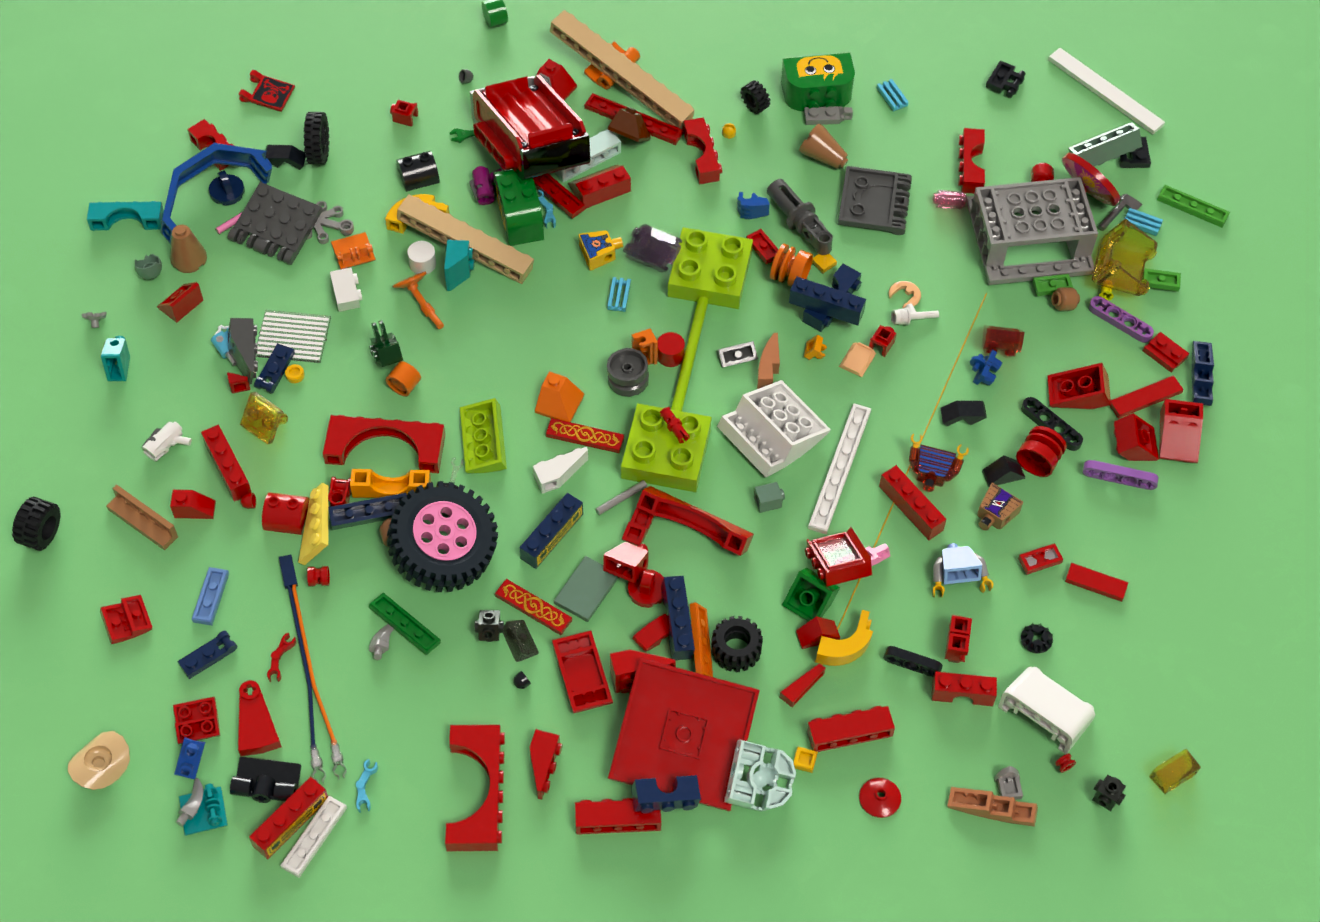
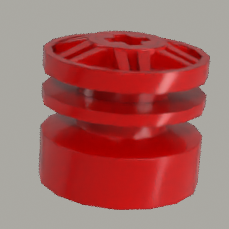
(1041, 451)

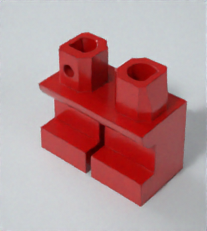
(958, 639)

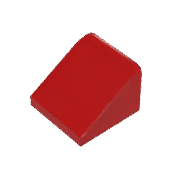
(238, 382)

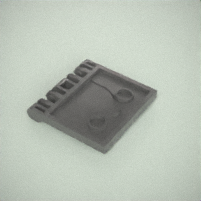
(875, 199)
(275, 221)

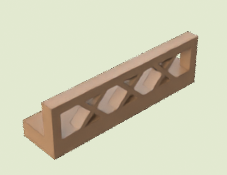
(142, 518)

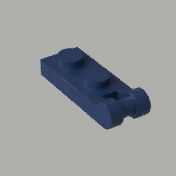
(274, 368)
(207, 655)

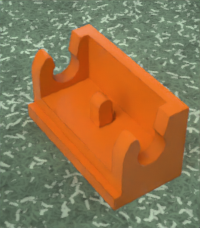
(647, 344)

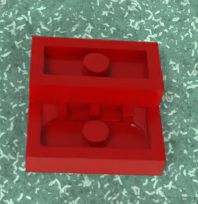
(126, 619)

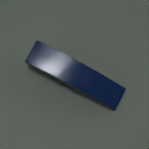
(1202, 372)

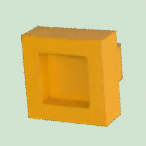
(814, 348)

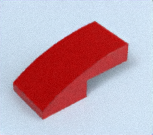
(638, 527)
(653, 633)

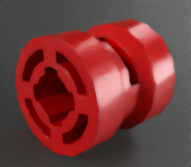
(318, 576)

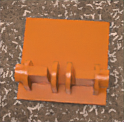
(353, 250)

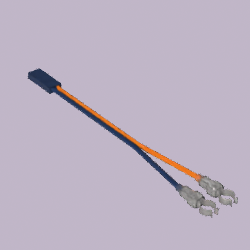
(290, 583)

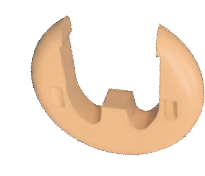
(910, 288)

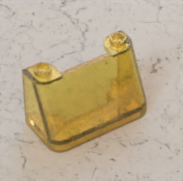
(1123, 259)

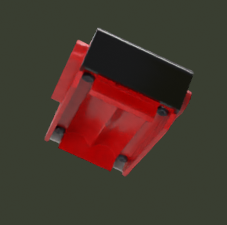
(529, 127)

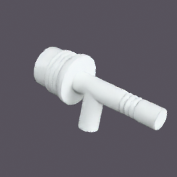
(905, 315)

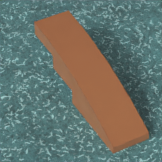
(993, 807)

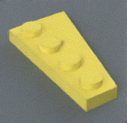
(316, 525)

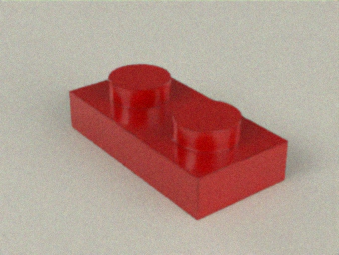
(763, 246)

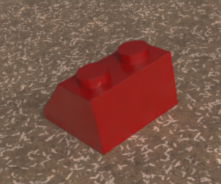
(1135, 439)

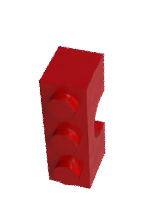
(206, 134)
(952, 685)

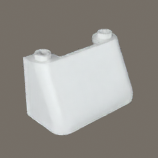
(1049, 707)

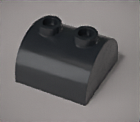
(418, 170)

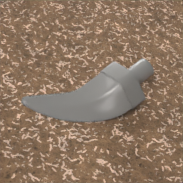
(380, 641)
(190, 809)

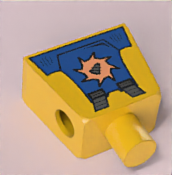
(598, 248)

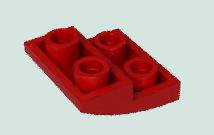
(196, 719)

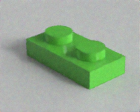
(1162, 279)
(1048, 284)

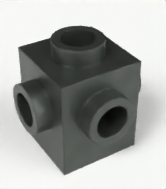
(489, 625)
(1109, 792)

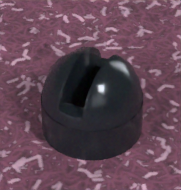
(521, 680)

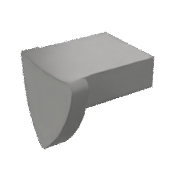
(1009, 783)

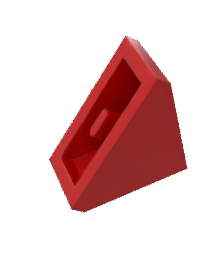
(811, 632)

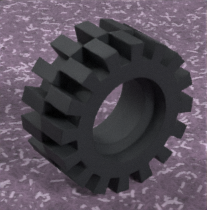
(755, 97)

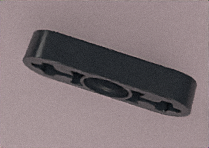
(912, 661)

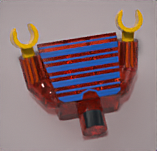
(934, 465)

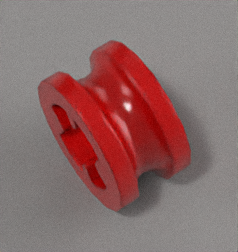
(1065, 763)

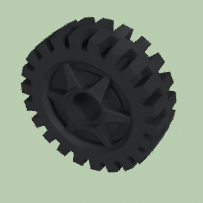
(316, 138)

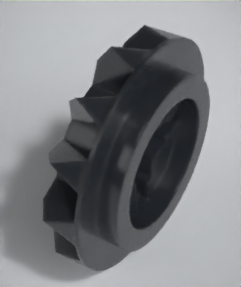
(1036, 646)

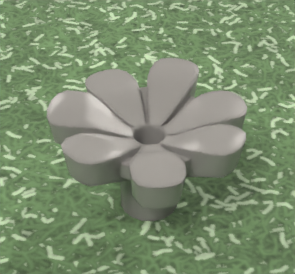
(94, 318)

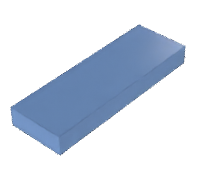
(210, 596)

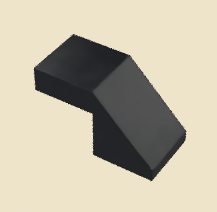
(285, 153)
(963, 410)

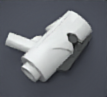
(162, 439)

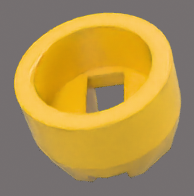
(729, 130)

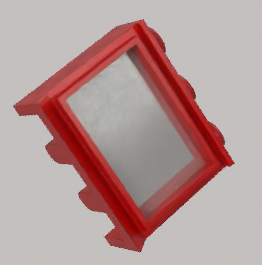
(839, 557)

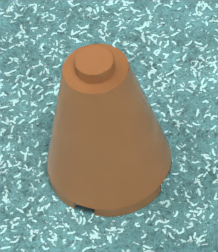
(824, 148)
(186, 250)

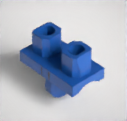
(982, 366)
(189, 758)

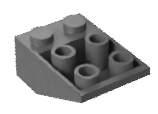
(242, 345)

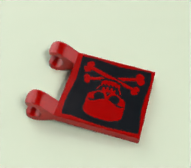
(268, 93)

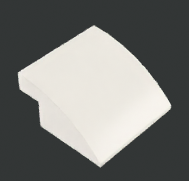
(773, 427)

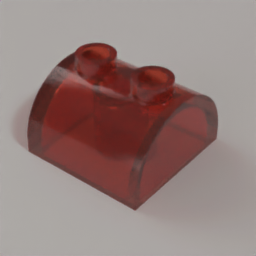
(1002, 339)

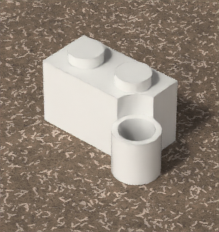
(345, 289)

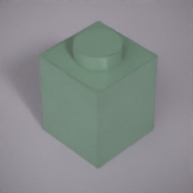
(769, 497)

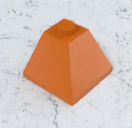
(558, 398)

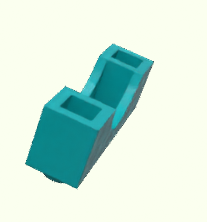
(105, 214)

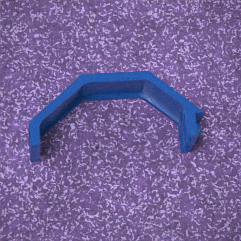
(214, 154)

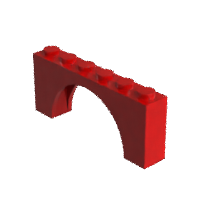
(347, 432)
(481, 829)

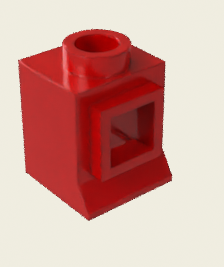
(403, 112)
(884, 337)

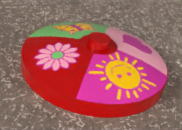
(1093, 180)

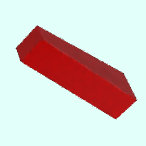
(801, 686)

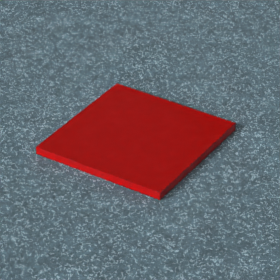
(682, 728)

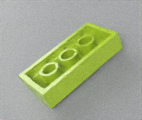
(483, 437)

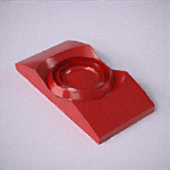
(582, 672)

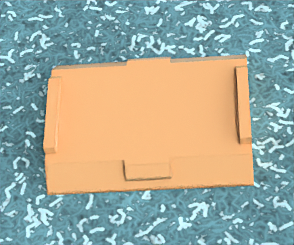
(858, 359)

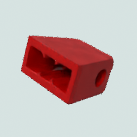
(627, 561)

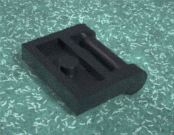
(1139, 158)

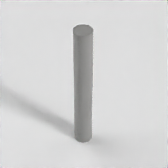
(621, 497)

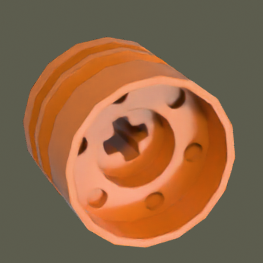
(787, 264)

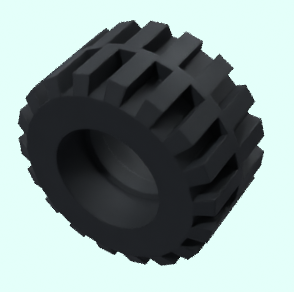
(36, 523)
(736, 629)

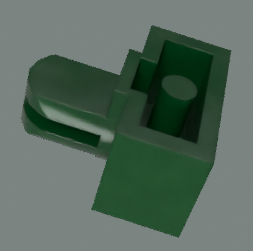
(384, 347)

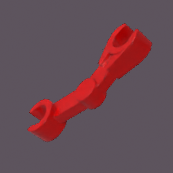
(276, 656)

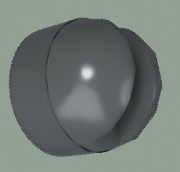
(465, 76)

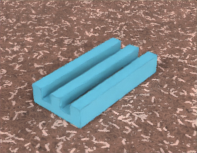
(895, 94)
(1144, 220)
(621, 282)

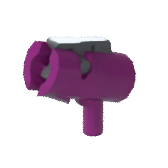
(482, 185)

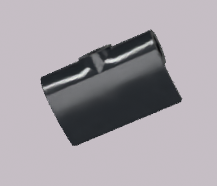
(265, 779)

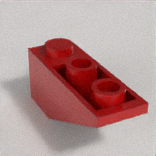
(543, 753)

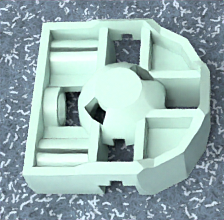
(744, 793)

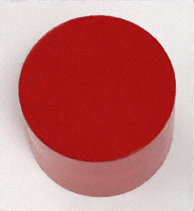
(670, 349)

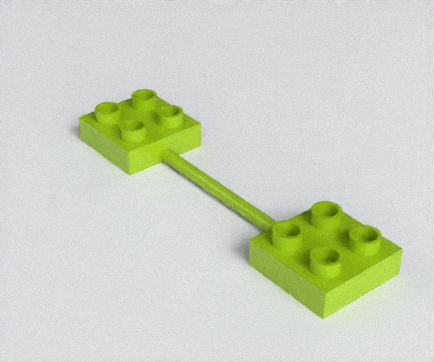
(706, 271)

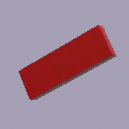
(1096, 582)

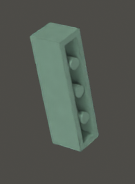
(1109, 145)

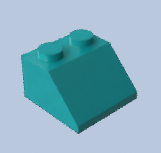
(458, 263)

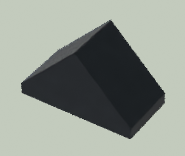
(1003, 471)

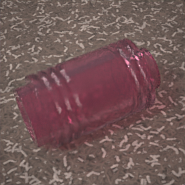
(949, 199)

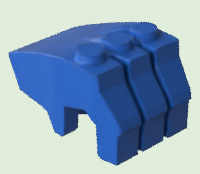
(752, 207)

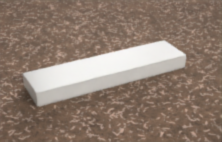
(313, 836)

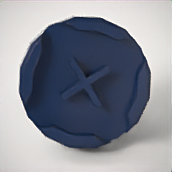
(226, 189)

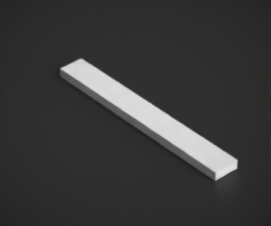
(1106, 91)
(839, 469)

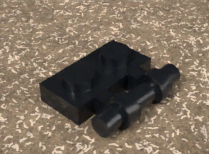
(1001, 76)

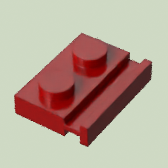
(1166, 352)

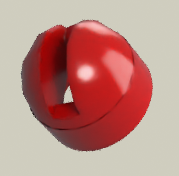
(248, 500)

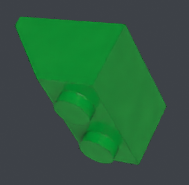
(809, 595)

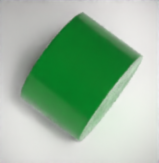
(494, 12)

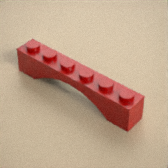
(721, 531)

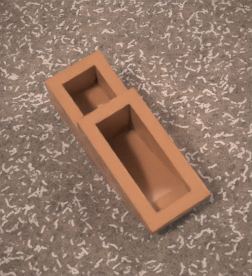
(769, 362)

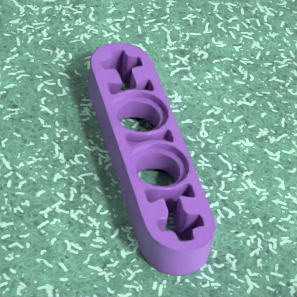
(1123, 316)
(1120, 474)

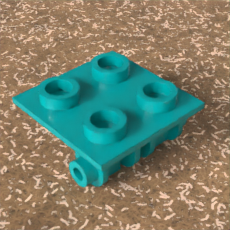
(210, 813)

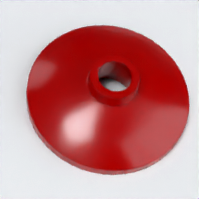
(880, 806)

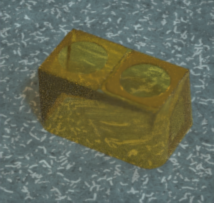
(1175, 771)

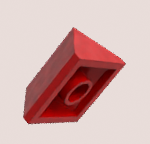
(181, 301)

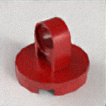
(647, 589)

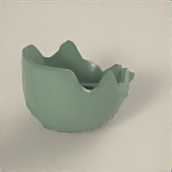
(149, 267)

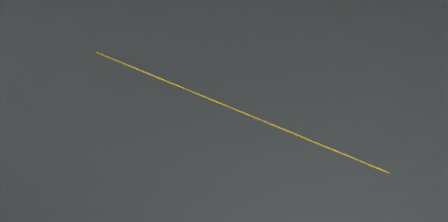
(918, 446)

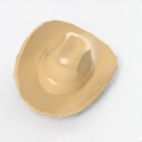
(100, 761)

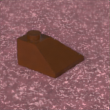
(630, 125)

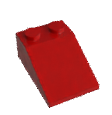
(1080, 388)

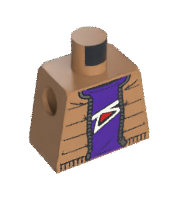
(998, 508)

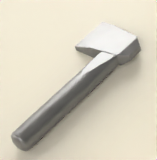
(1126, 201)

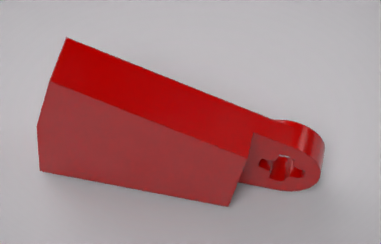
(255, 723)

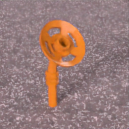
(426, 308)

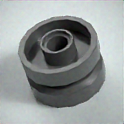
(628, 372)

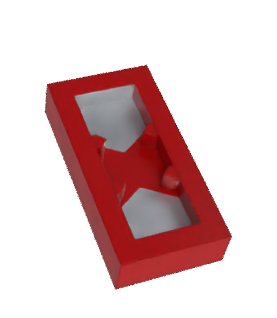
(1040, 559)

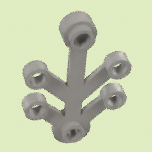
(345, 226)

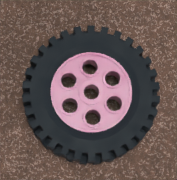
(422, 559)

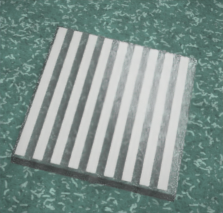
(295, 330)

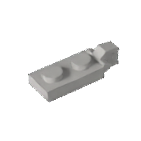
(827, 115)

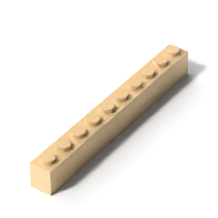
(621, 69)

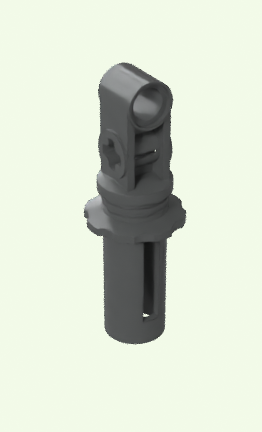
(801, 216)

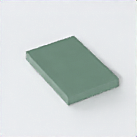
(585, 589)

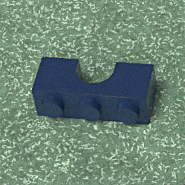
(649, 798)

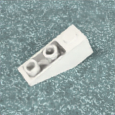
(557, 471)

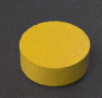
(294, 373)

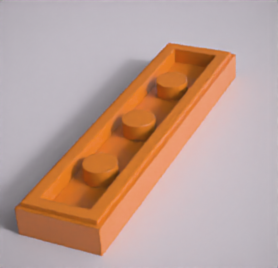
(701, 639)

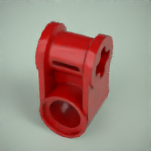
(339, 491)

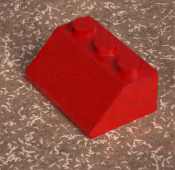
(601, 185)

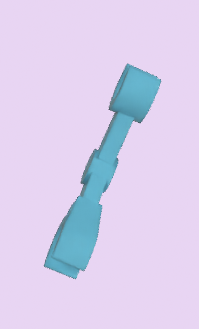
(549, 209)
(361, 785)

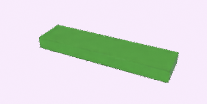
(1193, 206)

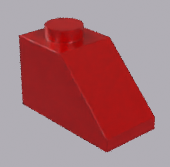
(192, 505)

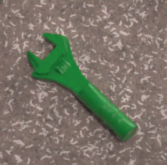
(461, 134)

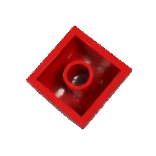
(284, 513)

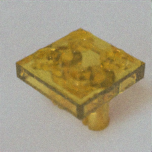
(262, 418)

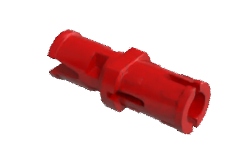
(674, 425)

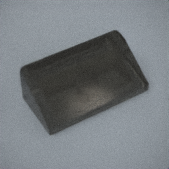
(519, 640)

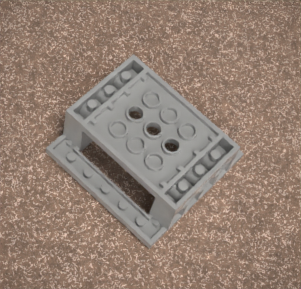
(999, 228)

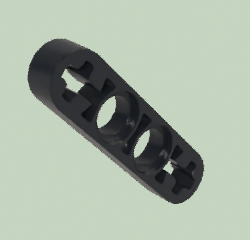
(1054, 421)

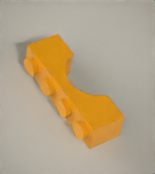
(368, 484)

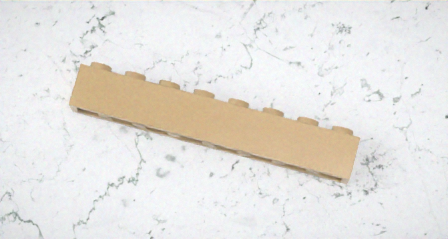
(445, 227)

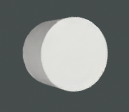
(421, 257)

